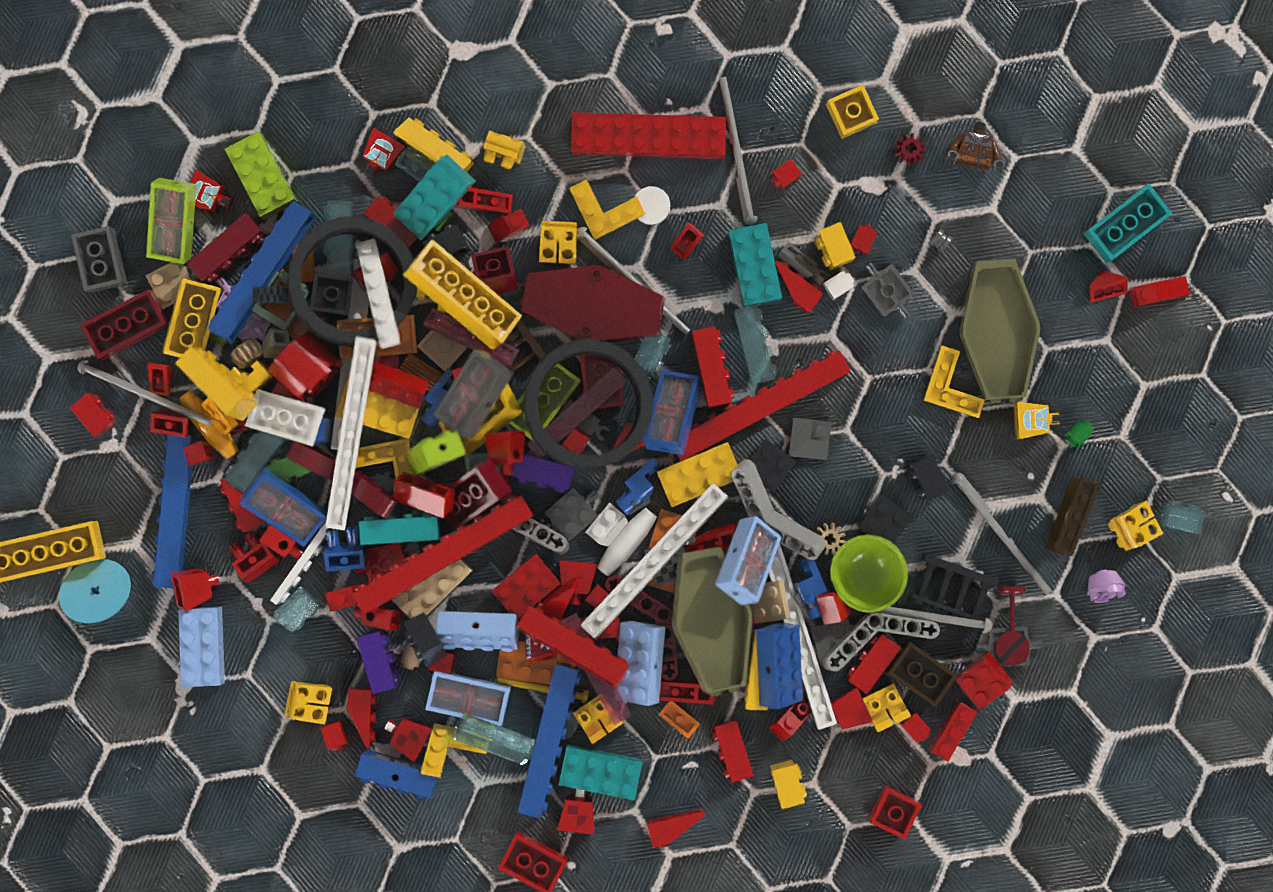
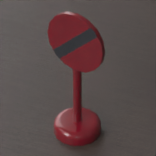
(1012, 646)

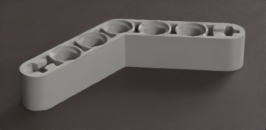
(758, 504)
(533, 533)
(869, 631)

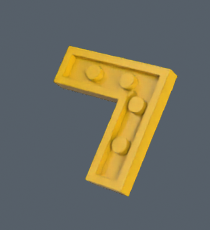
(599, 222)
(939, 391)
(386, 452)
(436, 752)

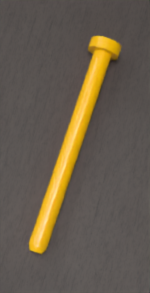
(538, 687)

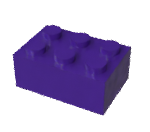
(544, 473)
(379, 661)

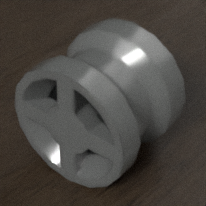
(940, 240)

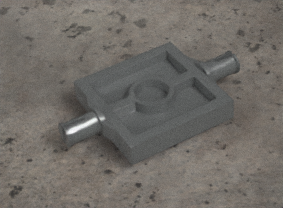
(887, 290)
(571, 513)
(993, 636)

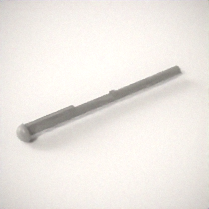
(749, 218)
(609, 261)
(84, 367)
(983, 508)
(986, 625)

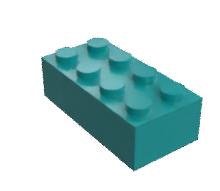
(434, 197)
(1127, 223)
(754, 265)
(400, 530)
(600, 772)

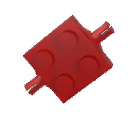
(381, 559)

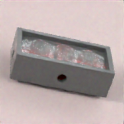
(473, 394)

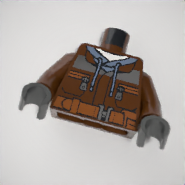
(976, 149)

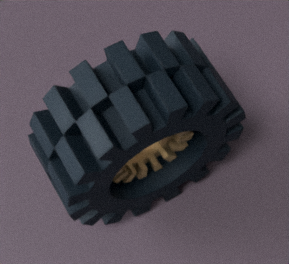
(270, 294)

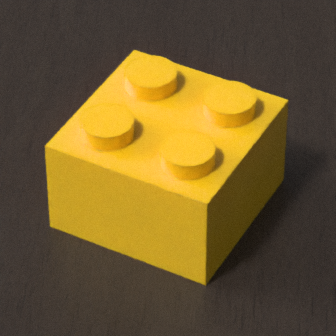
(852, 111)
(834, 246)
(787, 784)

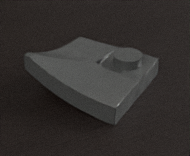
(810, 438)
(827, 636)

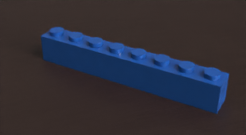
(270, 258)
(174, 511)
(548, 740)

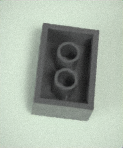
(99, 259)

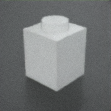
(838, 285)

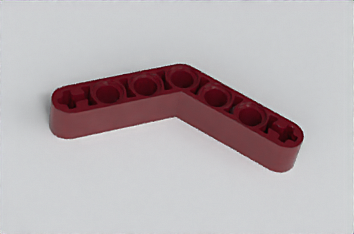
(362, 488)
(653, 612)

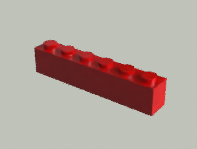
(573, 647)

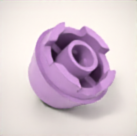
(1105, 586)

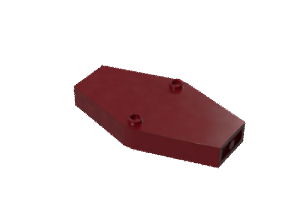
(592, 304)

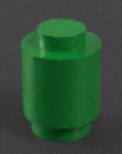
(1078, 433)

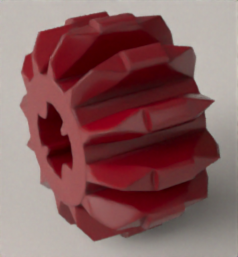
(902, 146)

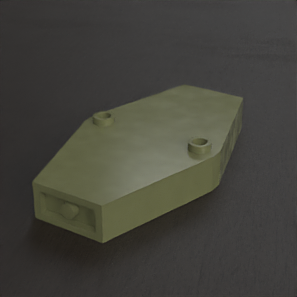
(999, 330)
(710, 623)

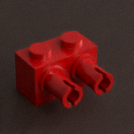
(255, 561)

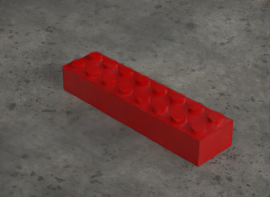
(648, 135)

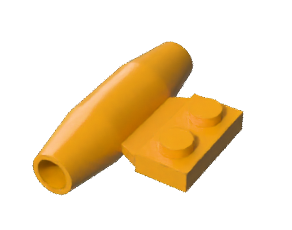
(218, 433)

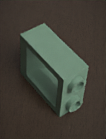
(258, 308)

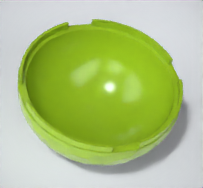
(869, 573)

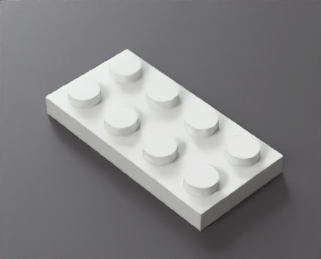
(285, 417)

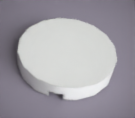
(655, 204)

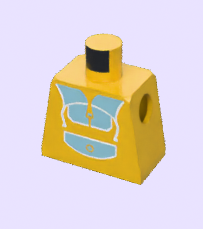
(1033, 419)

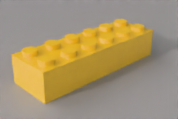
(462, 295)
(50, 551)

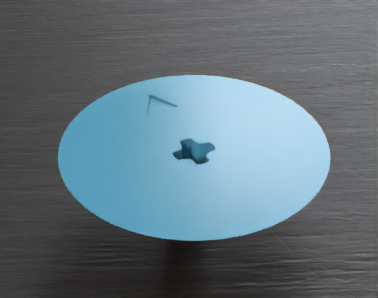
(94, 591)

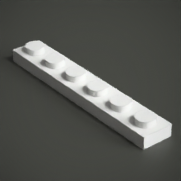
(378, 293)
(303, 564)

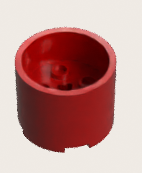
(305, 367)

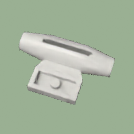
(619, 535)

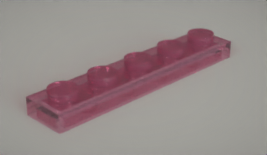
(456, 331)

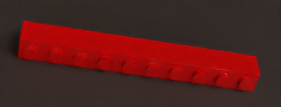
(765, 402)
(442, 555)

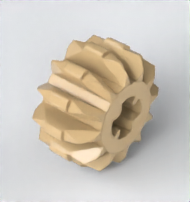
(247, 353)
(834, 534)

